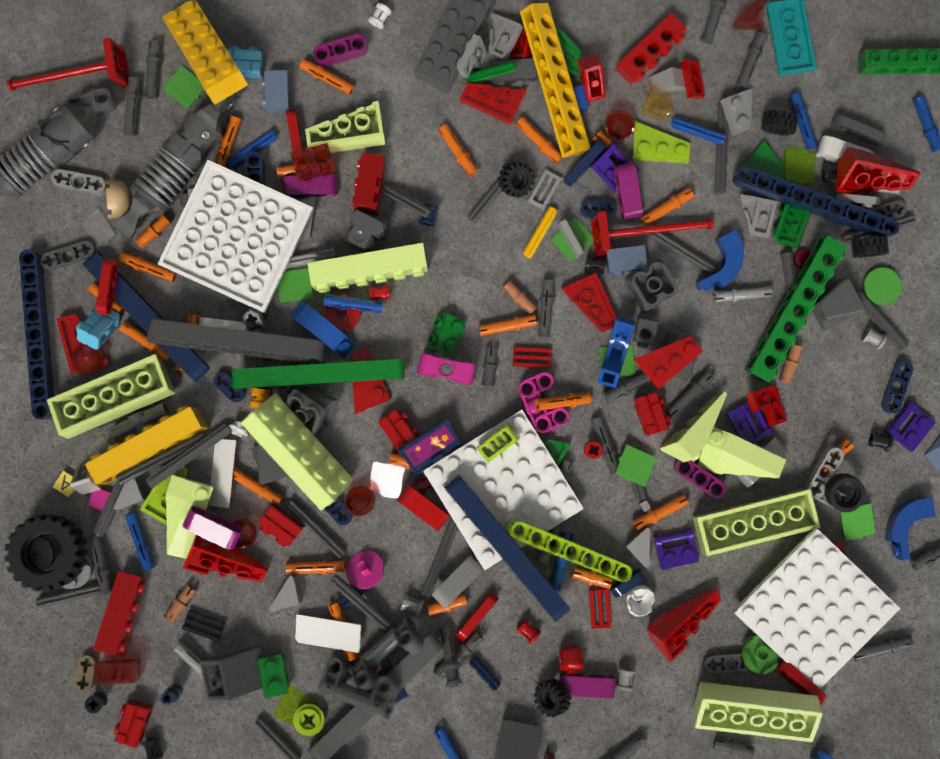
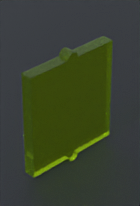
(799, 166)
(290, 703)

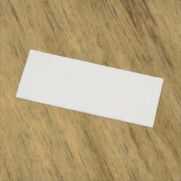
(222, 473)
(328, 633)

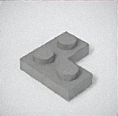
(474, 56)

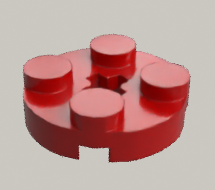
(347, 322)

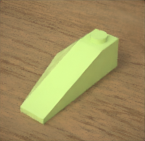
(690, 441)
(733, 455)
(180, 496)

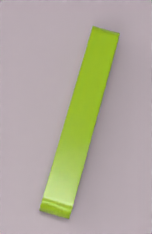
(577, 554)

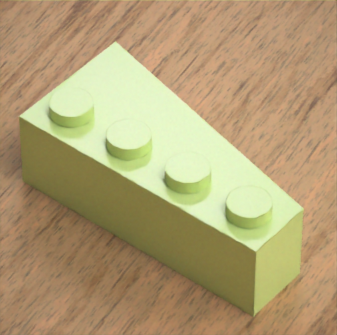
(350, 131)

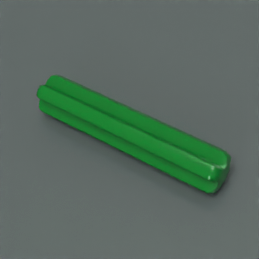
(492, 71)

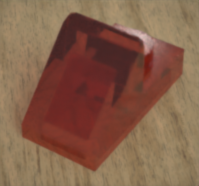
(749, 19)

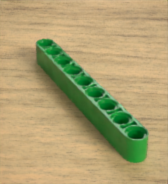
(318, 373)

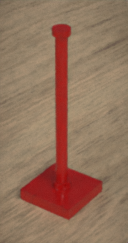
(115, 65)
(602, 234)

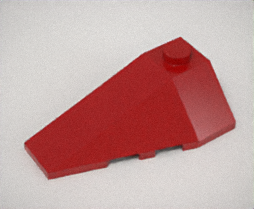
(869, 172)
(208, 556)
(675, 626)

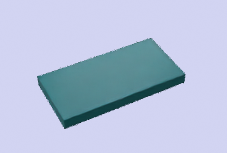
(791, 37)

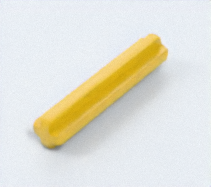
(540, 232)

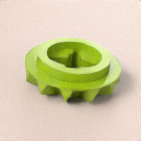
(299, 718)

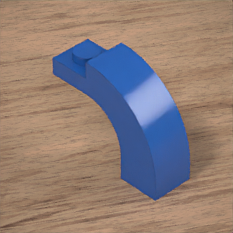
(732, 259)
(322, 329)
(616, 351)
(901, 521)

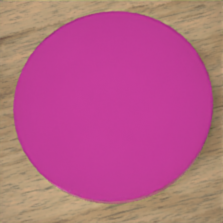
(365, 569)

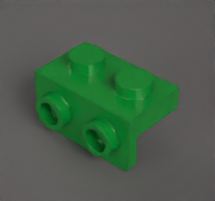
(791, 226)
(446, 334)
(273, 675)

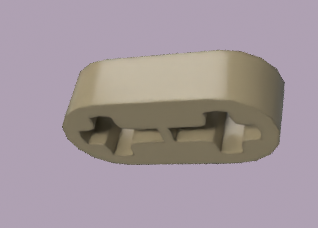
(81, 672)

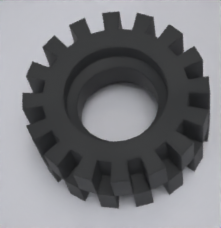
(779, 122)
(526, 182)
(870, 247)
(561, 696)

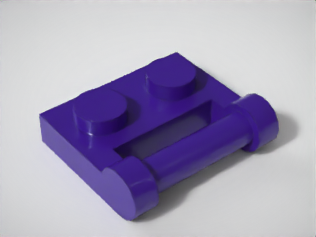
(605, 166)
(744, 425)
(914, 431)
(676, 555)

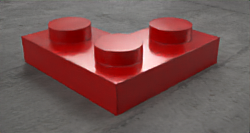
(769, 400)

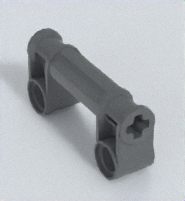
(403, 634)
(356, 696)

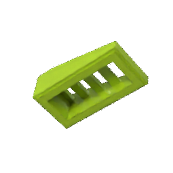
(513, 434)

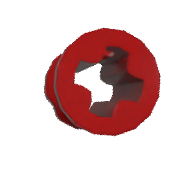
(379, 293)
(587, 448)
(528, 631)

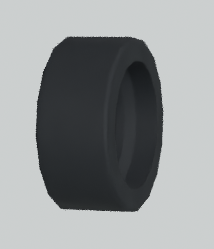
(857, 499)

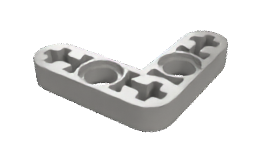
(819, 494)

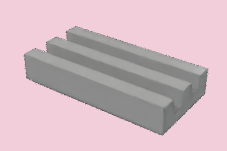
(537, 203)
(570, 238)

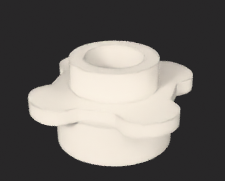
(238, 429)

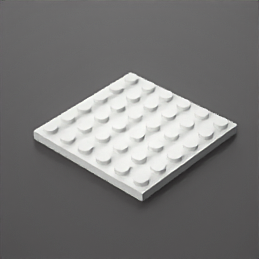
(236, 236)
(514, 485)
(816, 609)

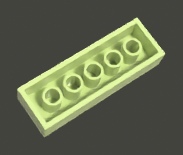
(368, 267)
(110, 396)
(297, 451)
(756, 522)
(756, 711)

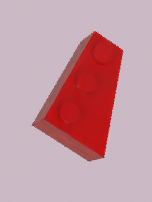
(369, 184)

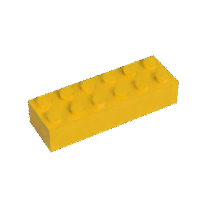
(204, 51)
(149, 443)

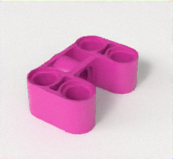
(461, 371)
(529, 399)

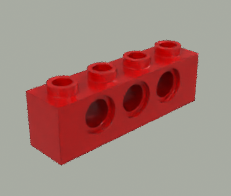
(672, 29)

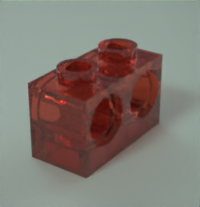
(312, 157)
(117, 671)

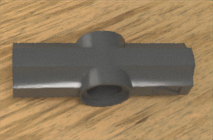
(138, 421)

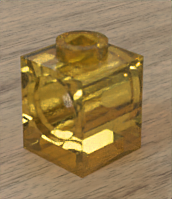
(664, 102)

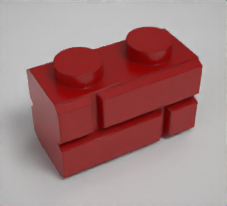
(591, 77)
(651, 414)
(397, 428)
(280, 525)
(133, 723)

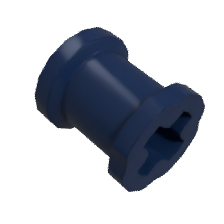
(429, 221)

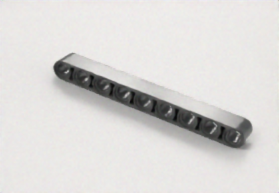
(235, 341)
(356, 717)

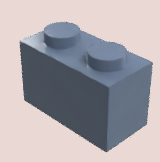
(276, 91)
(625, 260)

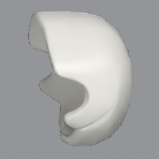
(643, 593)

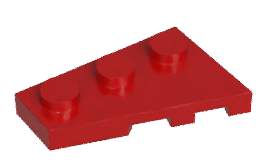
(494, 101)
(592, 301)
(67, 328)
(668, 360)
(367, 393)

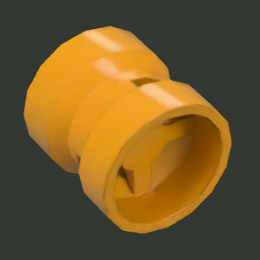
(259, 397)

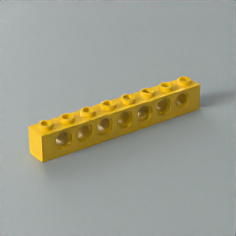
(555, 79)

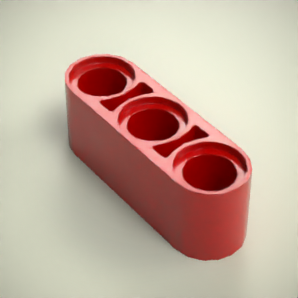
(423, 507)

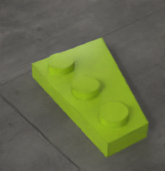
(658, 146)
(156, 501)

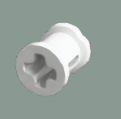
(384, 11)

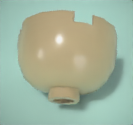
(118, 198)

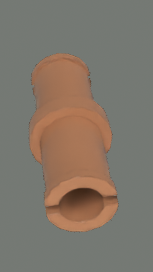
(519, 297)
(791, 363)
(180, 603)

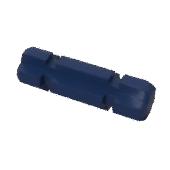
(484, 673)

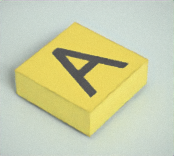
(63, 484)

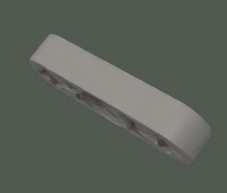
(65, 184)

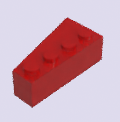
(120, 614)

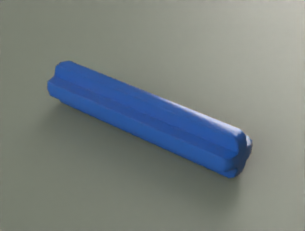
(699, 131)
(256, 146)

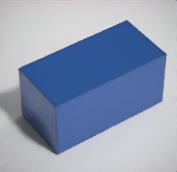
(581, 98)

